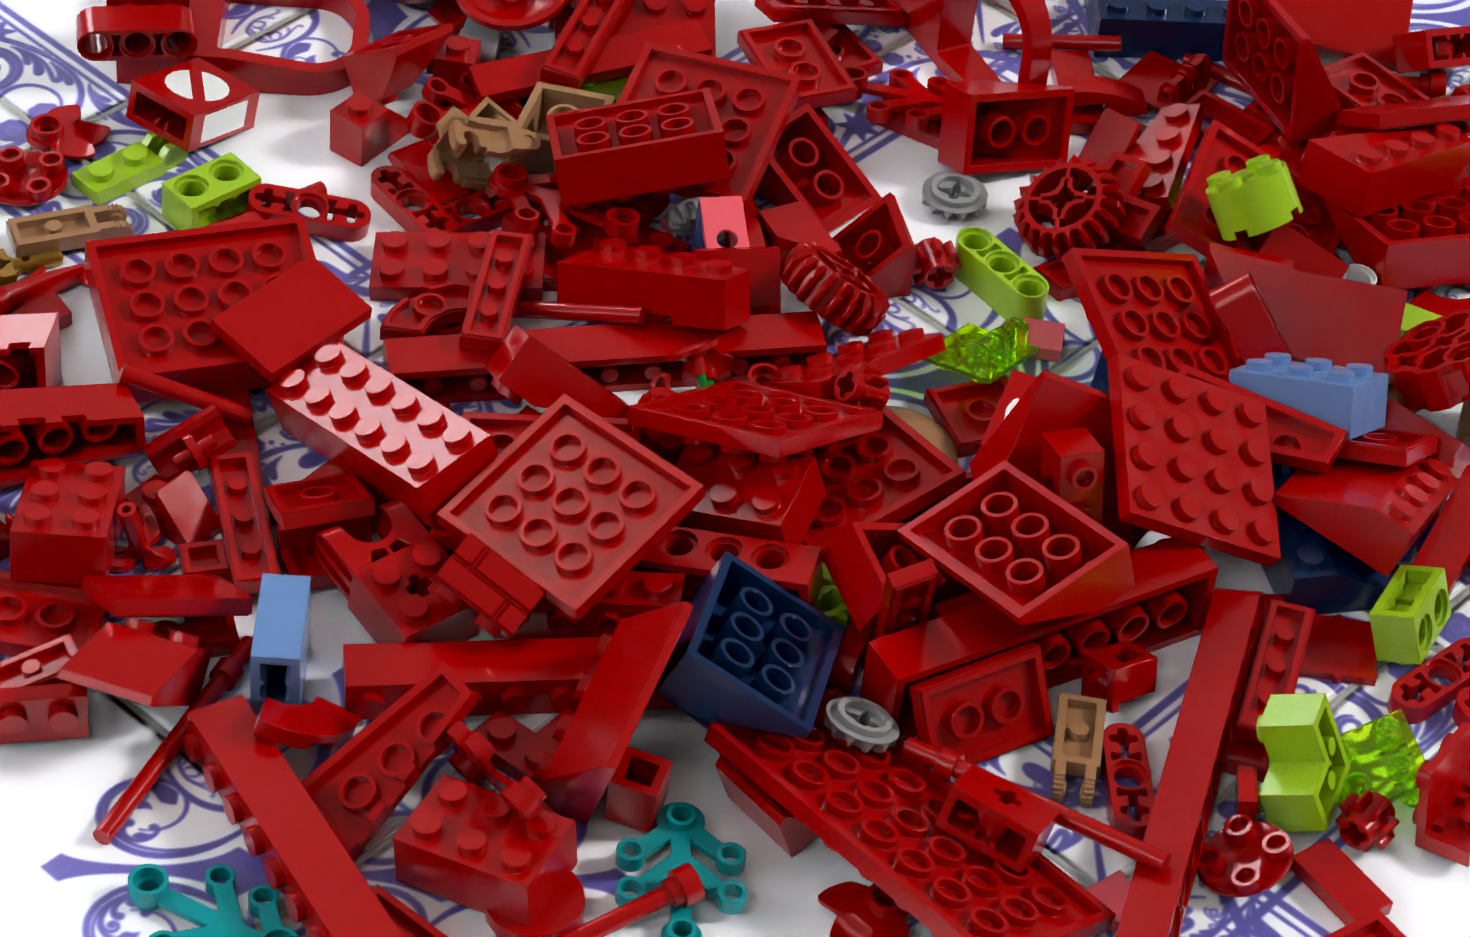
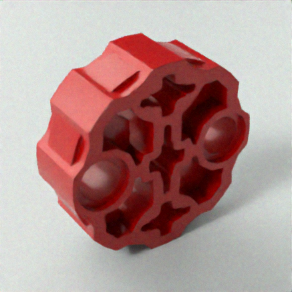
(1432, 363)

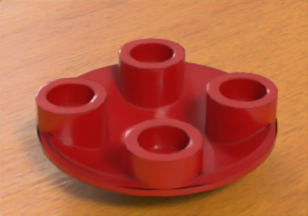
(31, 176)
(1245, 857)

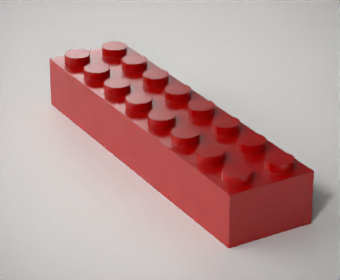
(1163, 608)

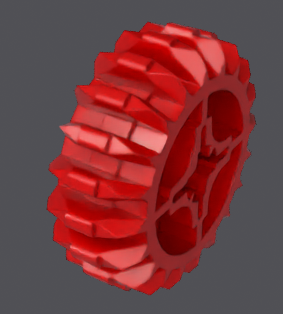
(1060, 199)
(834, 288)

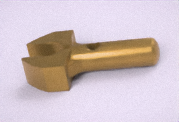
(12, 267)

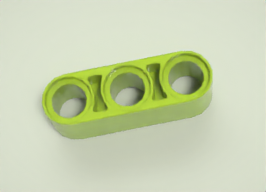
(999, 275)

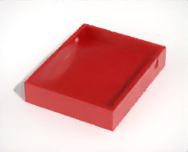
(165, 287)

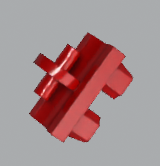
(189, 444)

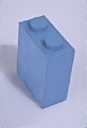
(280, 640)

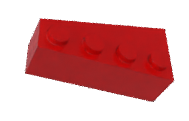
(665, 284)
(68, 425)

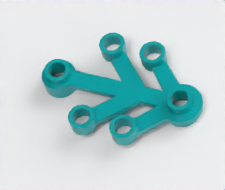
(681, 827)
(150, 890)

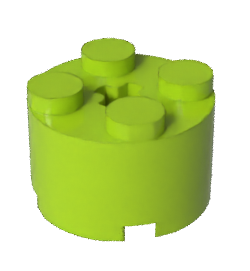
(1253, 197)

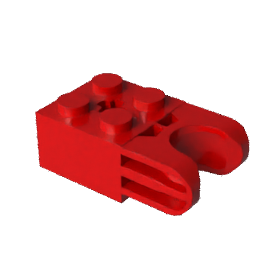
(392, 580)

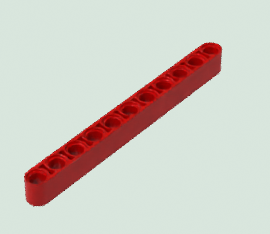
(1195, 764)

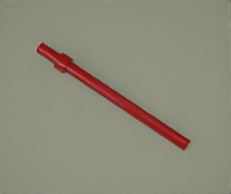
(223, 678)
(952, 766)

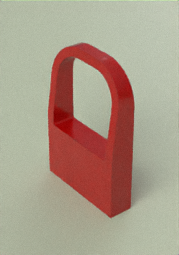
(946, 31)
(262, 71)

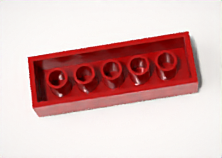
(380, 429)

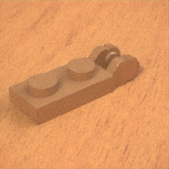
(66, 228)
(1077, 744)

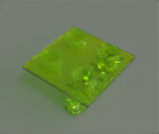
(985, 353)
(1383, 759)

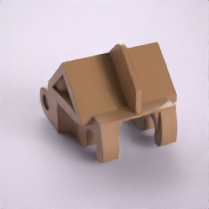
(470, 138)

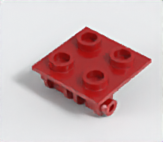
(1170, 82)

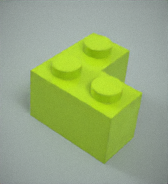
(1304, 762)

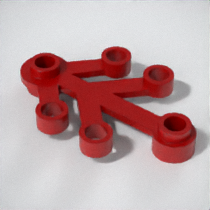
(905, 94)
(425, 115)
(514, 184)
(474, 765)

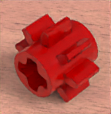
(935, 263)
(862, 386)
(1367, 821)

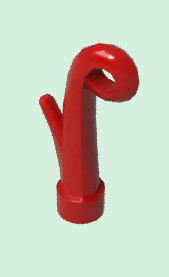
(38, 281)

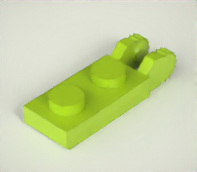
(127, 168)

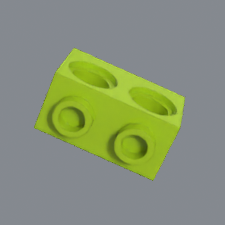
(208, 192)
(1410, 614)

